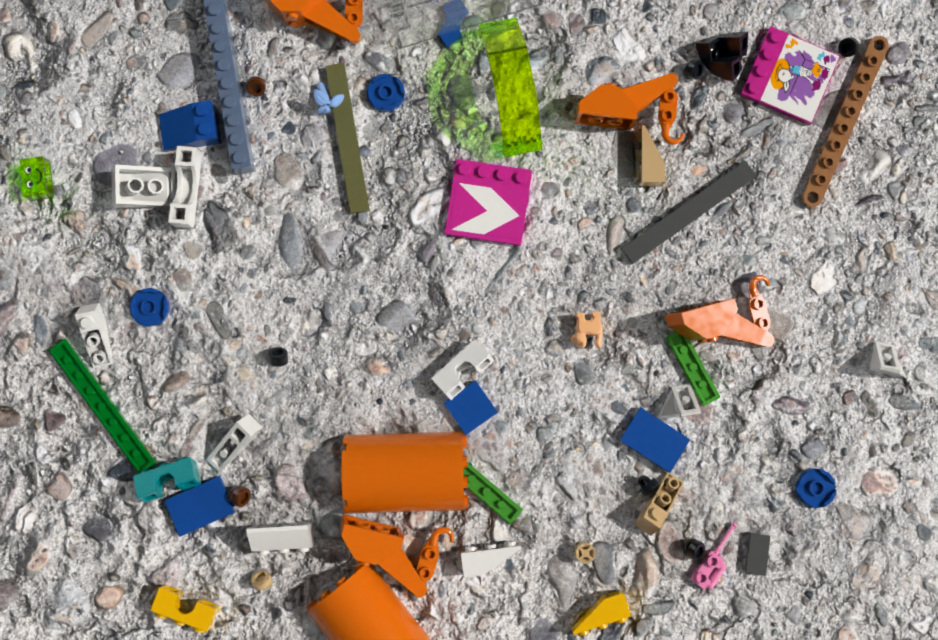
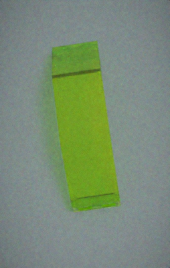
(512, 86)

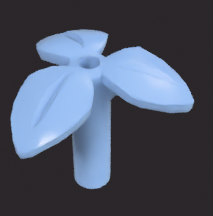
(322, 98)

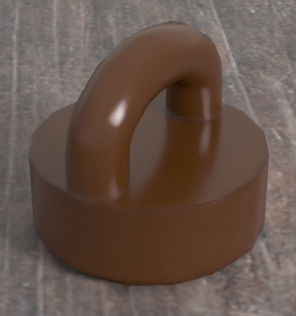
(256, 86)
(240, 496)

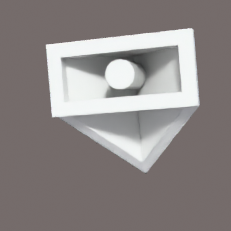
(885, 360)
(680, 403)

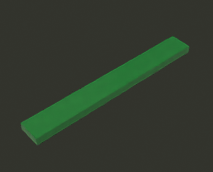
(102, 406)

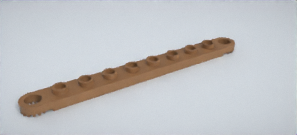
(845, 121)

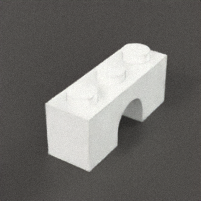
(471, 356)

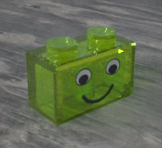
(36, 178)

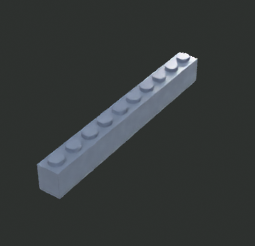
(229, 86)

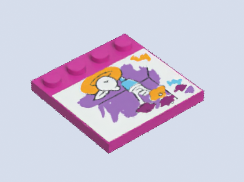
(790, 75)

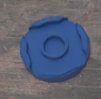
(384, 98)
(149, 307)
(815, 488)

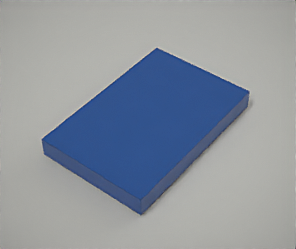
(654, 440)
(199, 506)

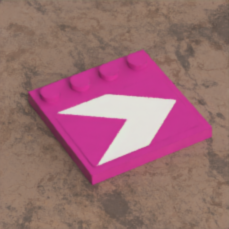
(488, 202)

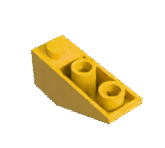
(606, 610)

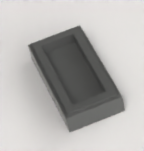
(757, 554)

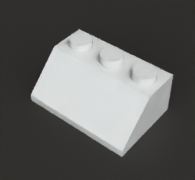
(281, 537)

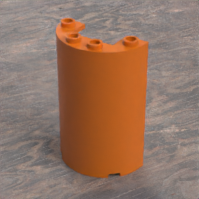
(404, 472)
(364, 610)

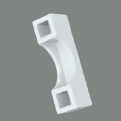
(188, 173)

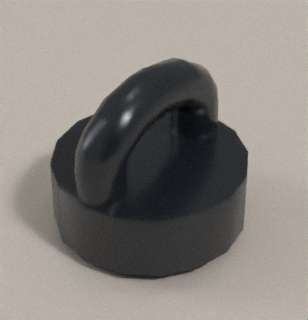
(848, 47)
(694, 69)
(278, 356)
(647, 488)
(694, 549)

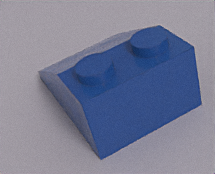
(190, 126)

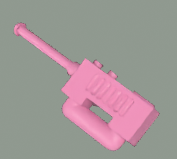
(710, 562)

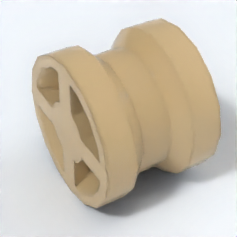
(587, 551)

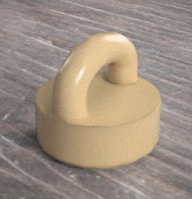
(261, 580)

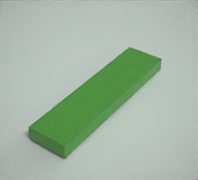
(693, 368)
(491, 495)

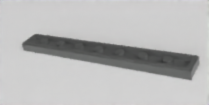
(688, 212)

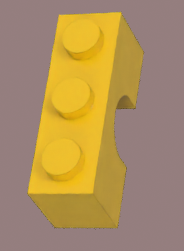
(168, 605)

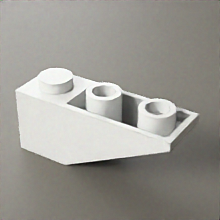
(95, 334)
(481, 561)

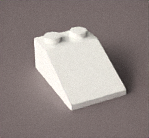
(142, 186)

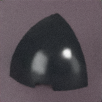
(723, 54)

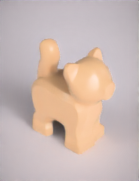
(587, 327)

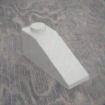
(234, 442)

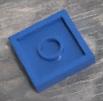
(471, 407)

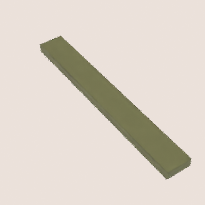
(348, 140)

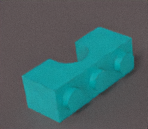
(150, 482)

